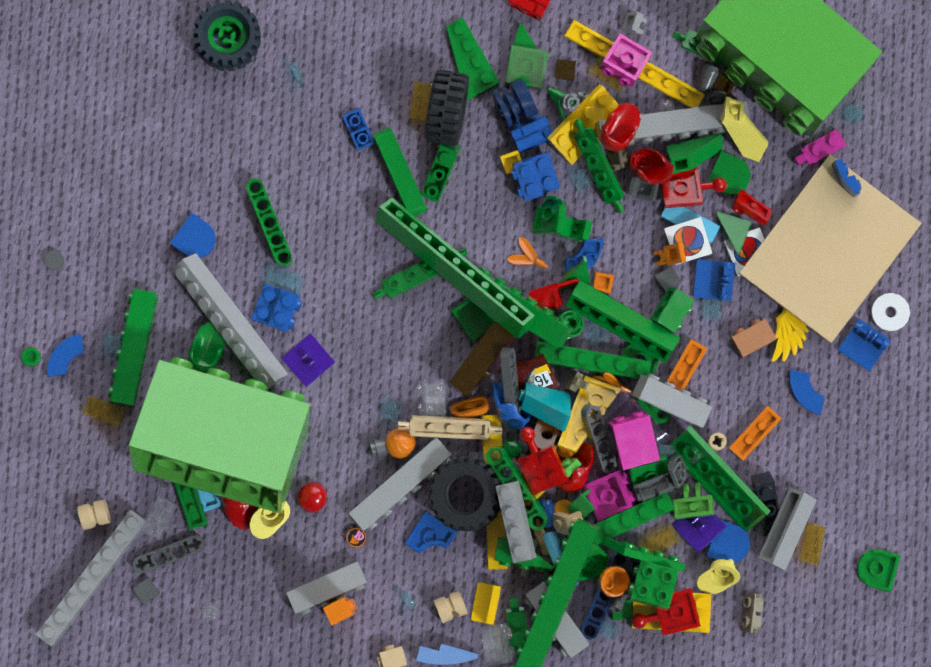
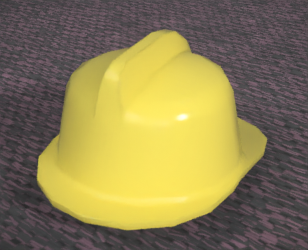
(266, 523)
(719, 577)

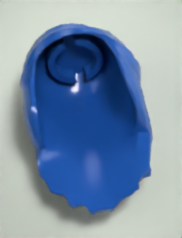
(508, 412)

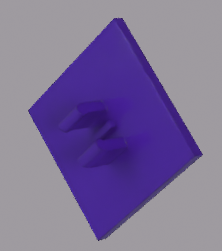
(308, 360)
(699, 530)

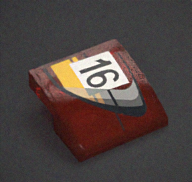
(536, 372)

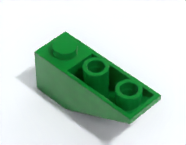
(693, 152)
(440, 171)
(504, 557)

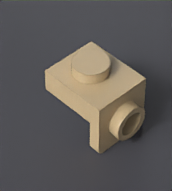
(563, 521)

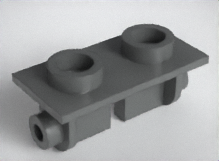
(654, 486)

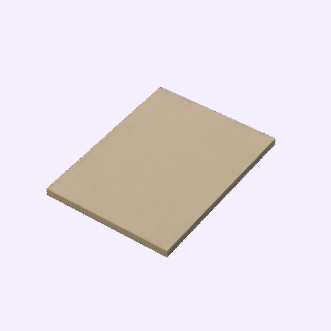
(829, 251)

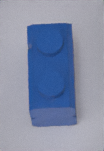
(531, 134)

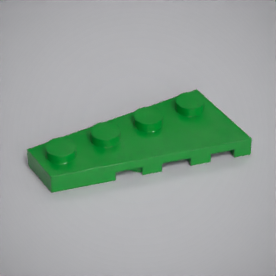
(470, 59)
(644, 554)

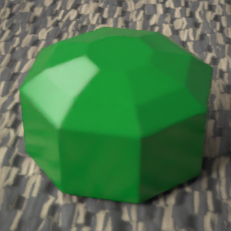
(512, 448)

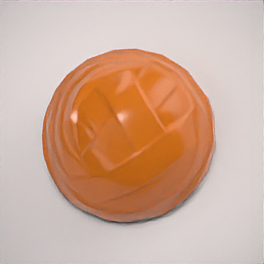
(400, 443)
(614, 581)

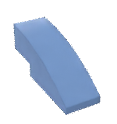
(445, 655)

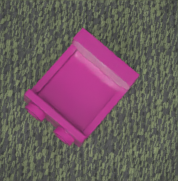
(634, 440)

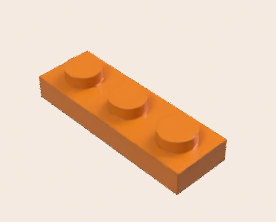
(687, 364)
(755, 433)

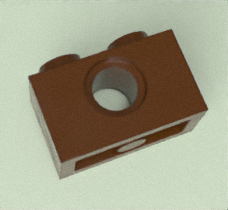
(547, 430)

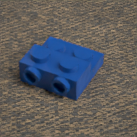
(535, 176)
(277, 308)

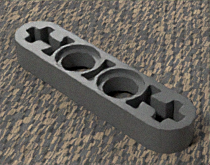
(510, 377)
(601, 437)
(168, 552)

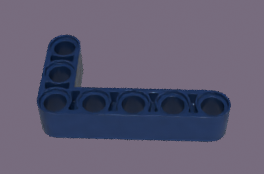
(604, 605)

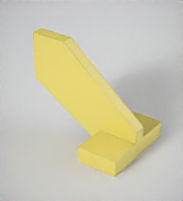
(742, 130)

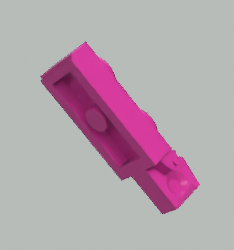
(821, 148)

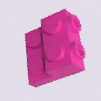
(625, 61)
(610, 495)

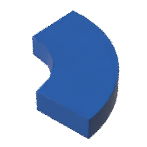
(590, 249)
(63, 354)
(804, 392)

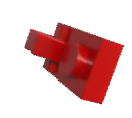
(755, 209)

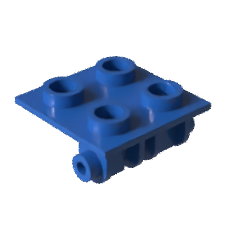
(714, 280)
(864, 344)

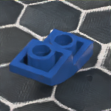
(358, 129)
(849, 183)

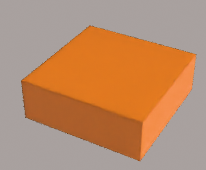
(603, 282)

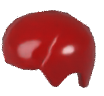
(312, 497)

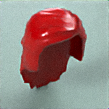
(620, 127)
(650, 166)
(580, 475)
(238, 512)

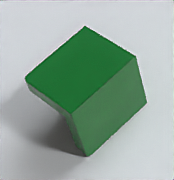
(582, 505)

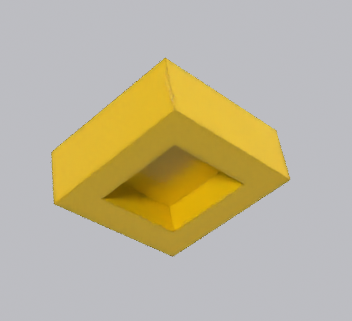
(509, 158)

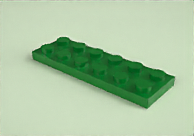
(719, 480)

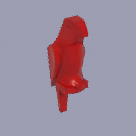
(549, 295)

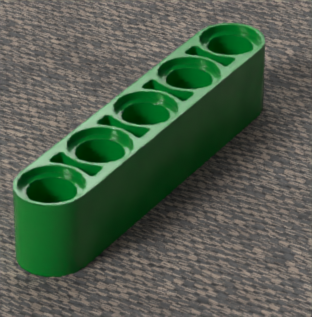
(400, 172)
(266, 214)
(506, 461)

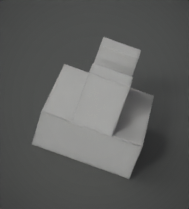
(632, 23)

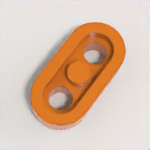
(470, 407)

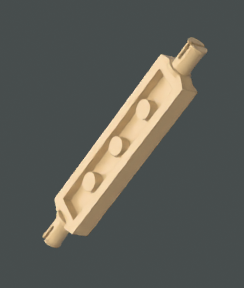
(450, 427)

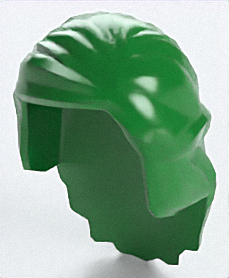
(206, 348)

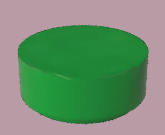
(31, 357)

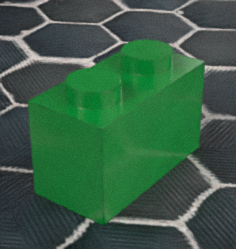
(672, 310)

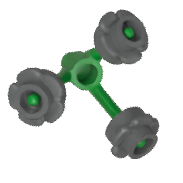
(568, 101)

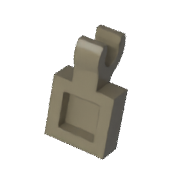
(575, 382)

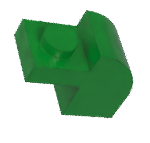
(575, 230)

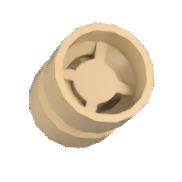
(94, 514)
(450, 606)

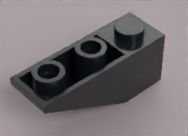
(765, 490)

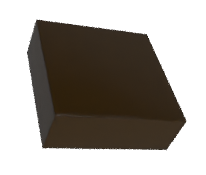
(565, 70)
(723, 84)

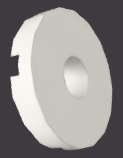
(882, 320)

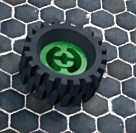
(214, 21)

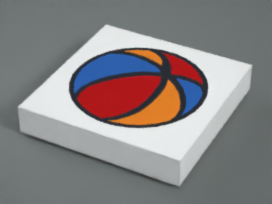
(692, 236)
(751, 244)

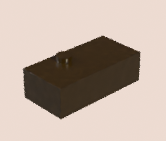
(480, 360)

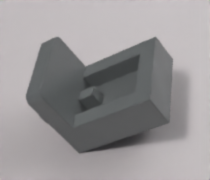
(642, 190)

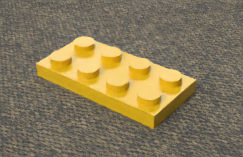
(593, 108)
(703, 606)

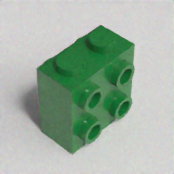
(653, 585)

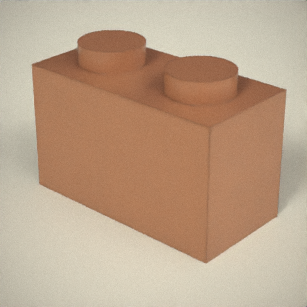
(752, 338)

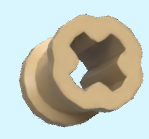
(718, 436)

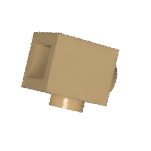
(392, 657)

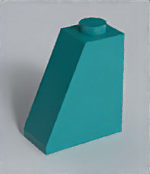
(546, 404)

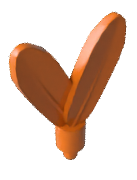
(530, 256)
(612, 380)

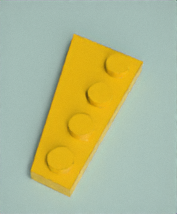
(596, 394)

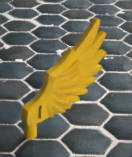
(789, 335)

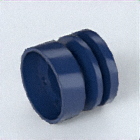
(515, 102)

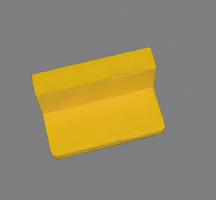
(485, 603)

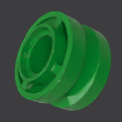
(576, 321)

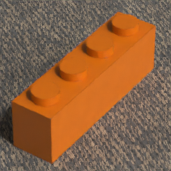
(340, 610)

